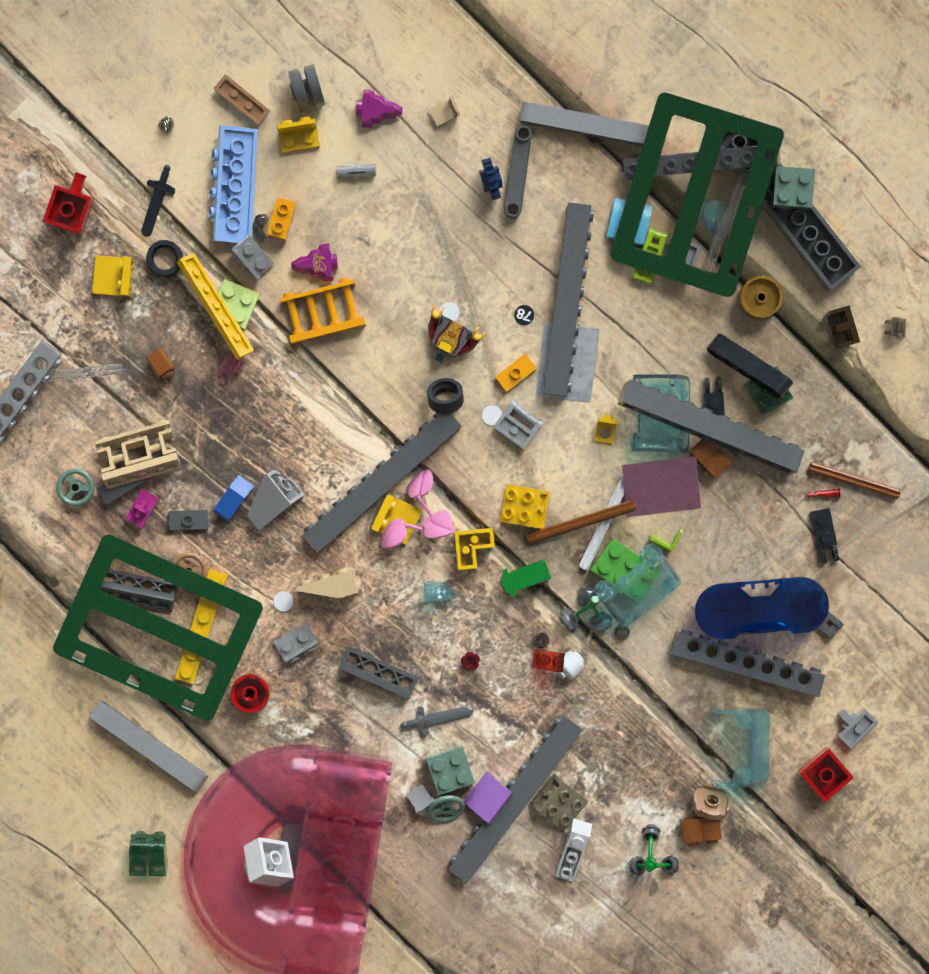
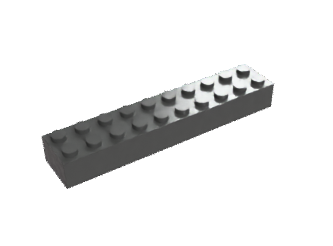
(805, 232)

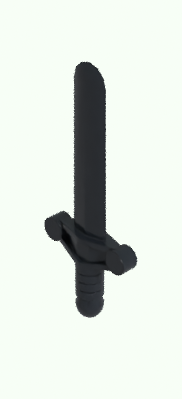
(160, 188)

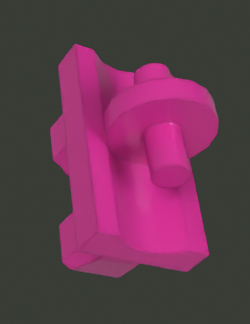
(142, 508)

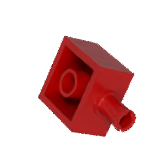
(69, 207)

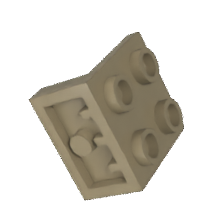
(558, 802)

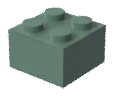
(792, 188)
(450, 770)

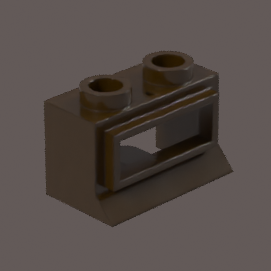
(842, 327)

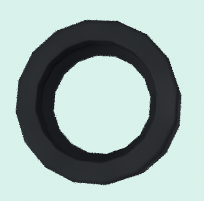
(150, 258)
(446, 406)

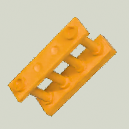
(317, 329)

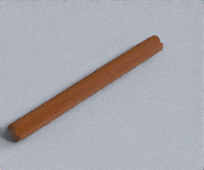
(581, 522)

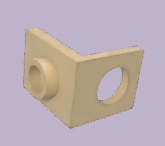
(445, 111)

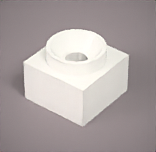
(268, 862)

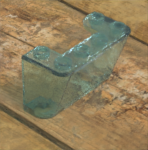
(639, 588)

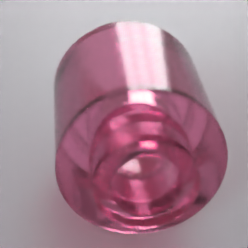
(230, 365)

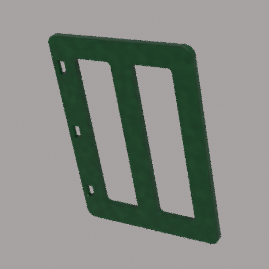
(756, 186)
(92, 597)

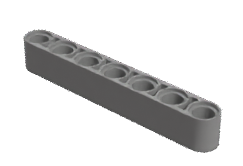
(583, 123)
(148, 746)

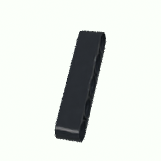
(749, 365)

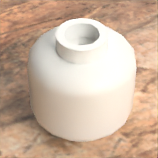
(572, 665)

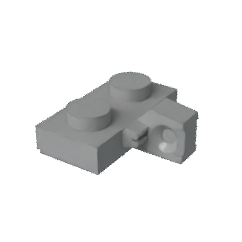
(856, 727)

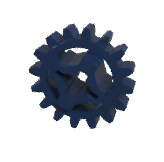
(491, 179)

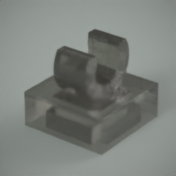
(898, 327)

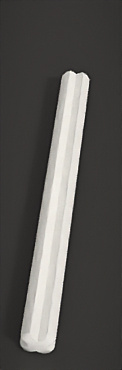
(601, 528)

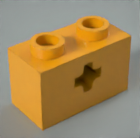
(281, 219)

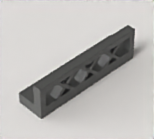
(136, 594)
(379, 681)

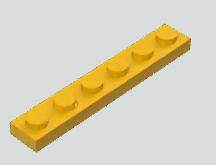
(215, 306)
(202, 625)

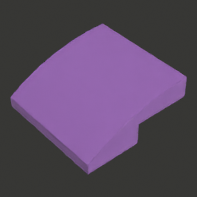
(488, 797)

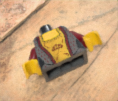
(450, 336)

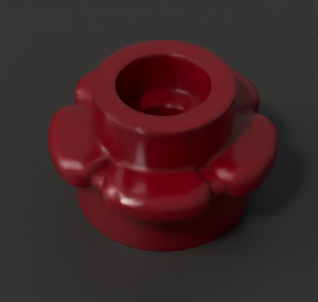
(475, 660)

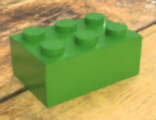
(615, 561)

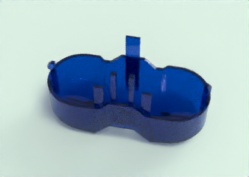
(794, 606)

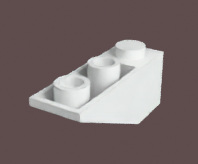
(573, 850)

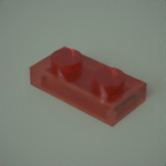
(548, 660)

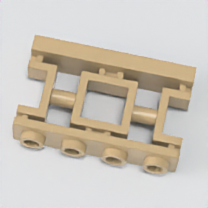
(141, 467)

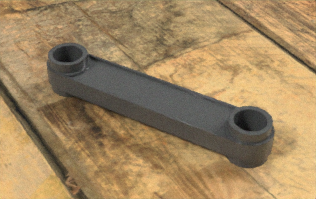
(518, 171)

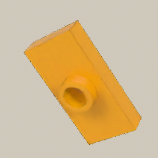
(515, 372)

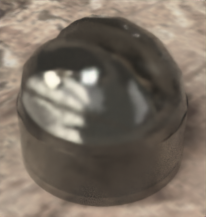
(166, 124)
(622, 636)
(544, 638)

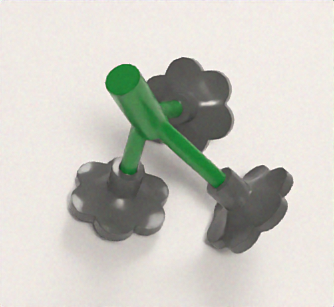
(588, 598)

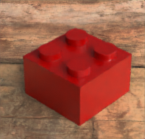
(825, 774)

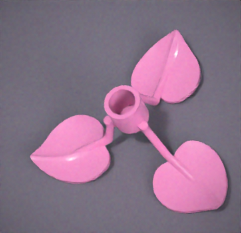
(434, 527)

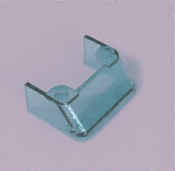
(758, 723)

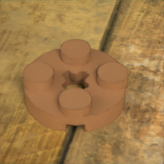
(711, 811)

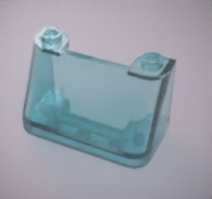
(655, 435)

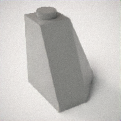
(273, 498)

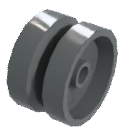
(306, 88)

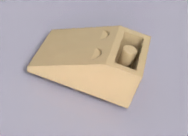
(334, 586)

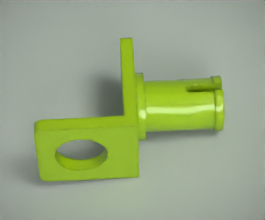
(662, 544)

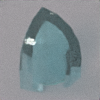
(712, 213)
(438, 591)

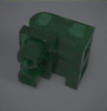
(763, 399)
(146, 852)

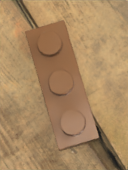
(241, 99)

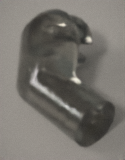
(258, 225)

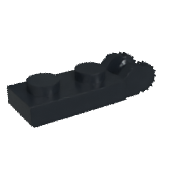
(715, 400)
(824, 533)

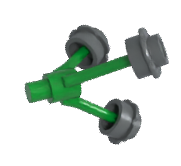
(639, 865)

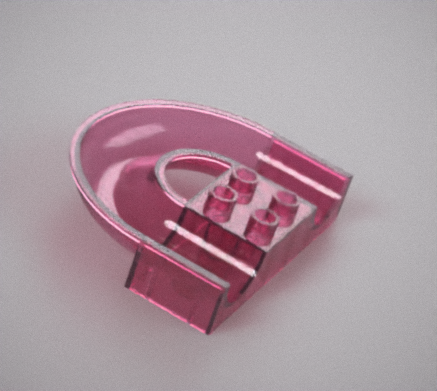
(343, 811)

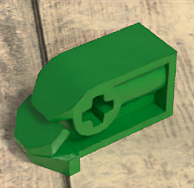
(524, 577)

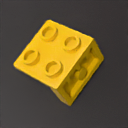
(298, 135)
(113, 275)
(525, 506)
(393, 509)

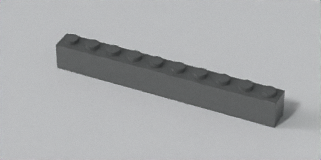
(567, 299)
(710, 427)
(381, 481)
(524, 787)

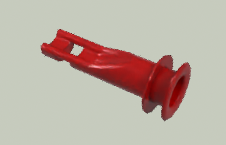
(827, 493)

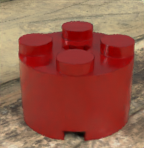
(261, 695)

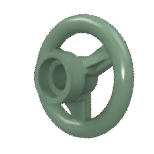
(90, 487)
(444, 806)

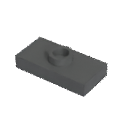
(188, 520)

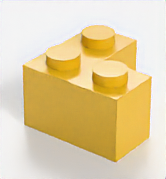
(467, 543)

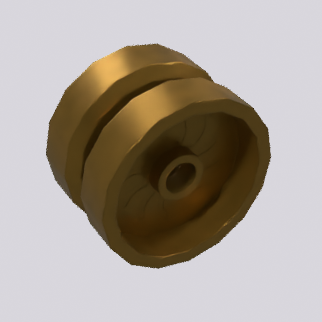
(749, 300)

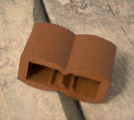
(161, 364)
(710, 457)
(700, 829)

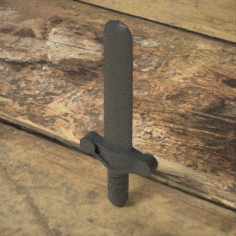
(424, 721)

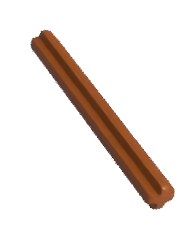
(854, 480)

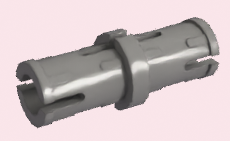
(356, 170)

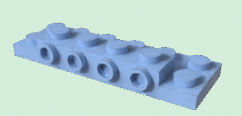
(233, 183)

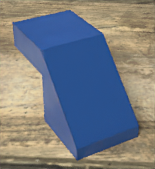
(233, 498)

